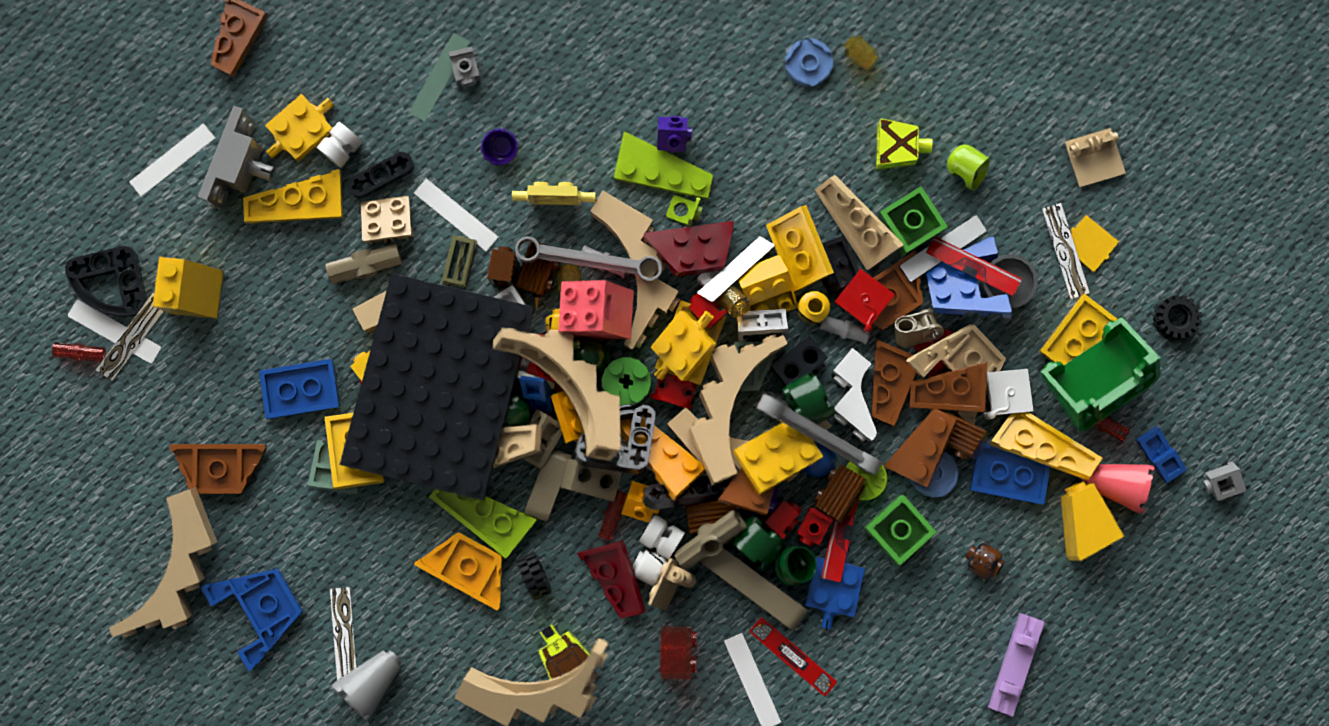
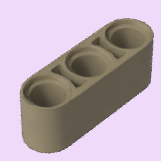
(547, 486)

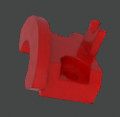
(674, 392)

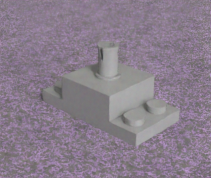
(234, 160)

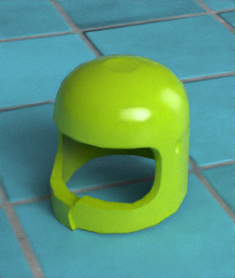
(965, 162)

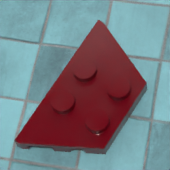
(692, 248)

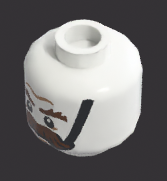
(648, 566)

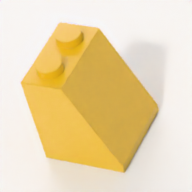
(187, 288)
(1086, 522)

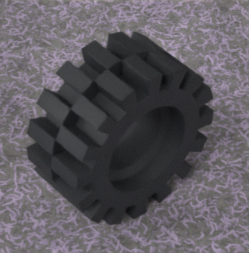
(1190, 310)
(534, 576)

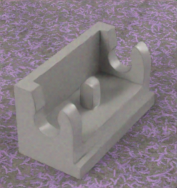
(762, 323)

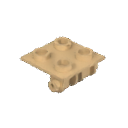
(1095, 157)
(386, 220)
(671, 576)

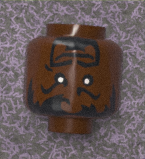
(985, 561)

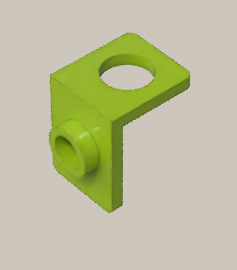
(694, 210)

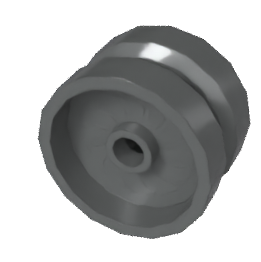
(1021, 268)

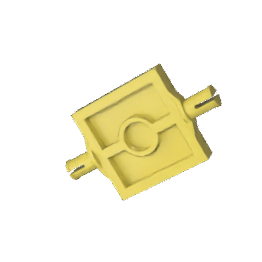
(562, 194)

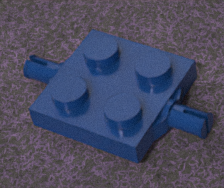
(834, 596)

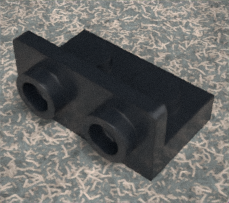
(841, 263)

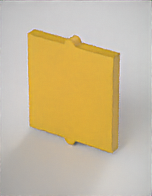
(1092, 243)

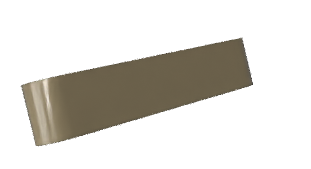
(756, 588)

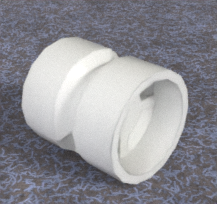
(339, 144)
(661, 537)

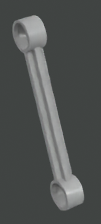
(588, 259)
(782, 413)

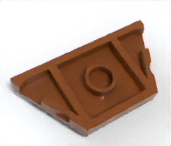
(907, 293)
(218, 466)

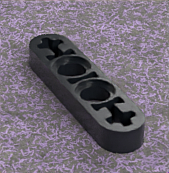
(689, 497)

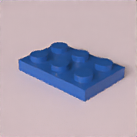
(299, 389)
(1009, 475)

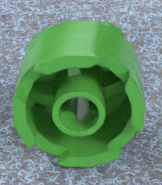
(627, 368)

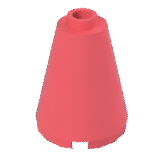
(1123, 483)

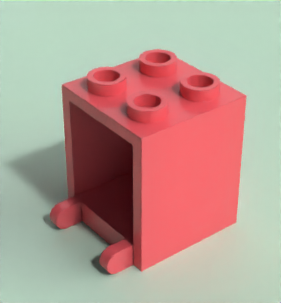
(596, 310)

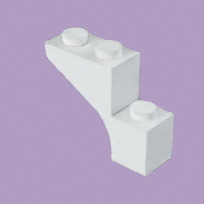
(852, 406)

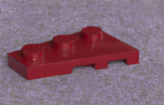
(614, 572)

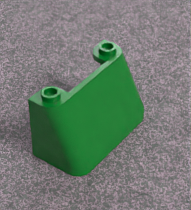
(1103, 375)

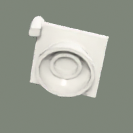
(1008, 392)

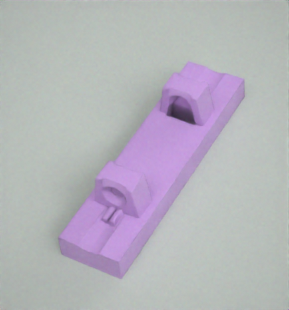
(1016, 664)

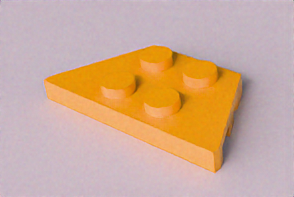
(467, 567)

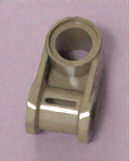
(916, 329)

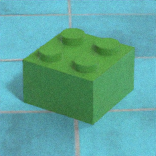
(913, 220)
(899, 530)

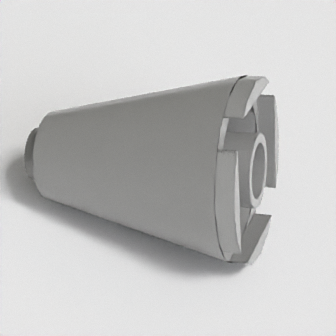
(368, 683)

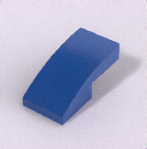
(538, 393)
(1161, 455)

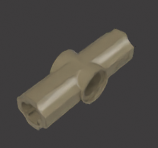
(364, 264)
(710, 540)

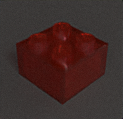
(676, 652)

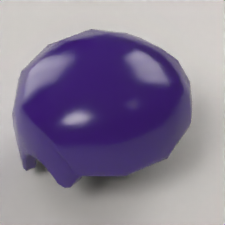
(499, 147)

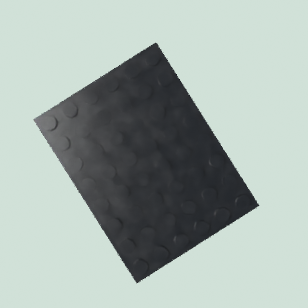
(435, 387)

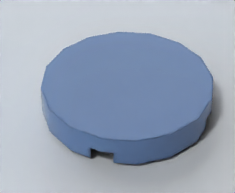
(809, 70)
(947, 479)

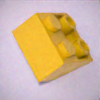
(768, 286)

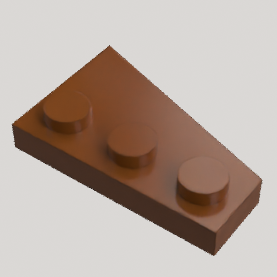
(237, 34)
(890, 382)
(953, 390)
(924, 449)
(743, 495)

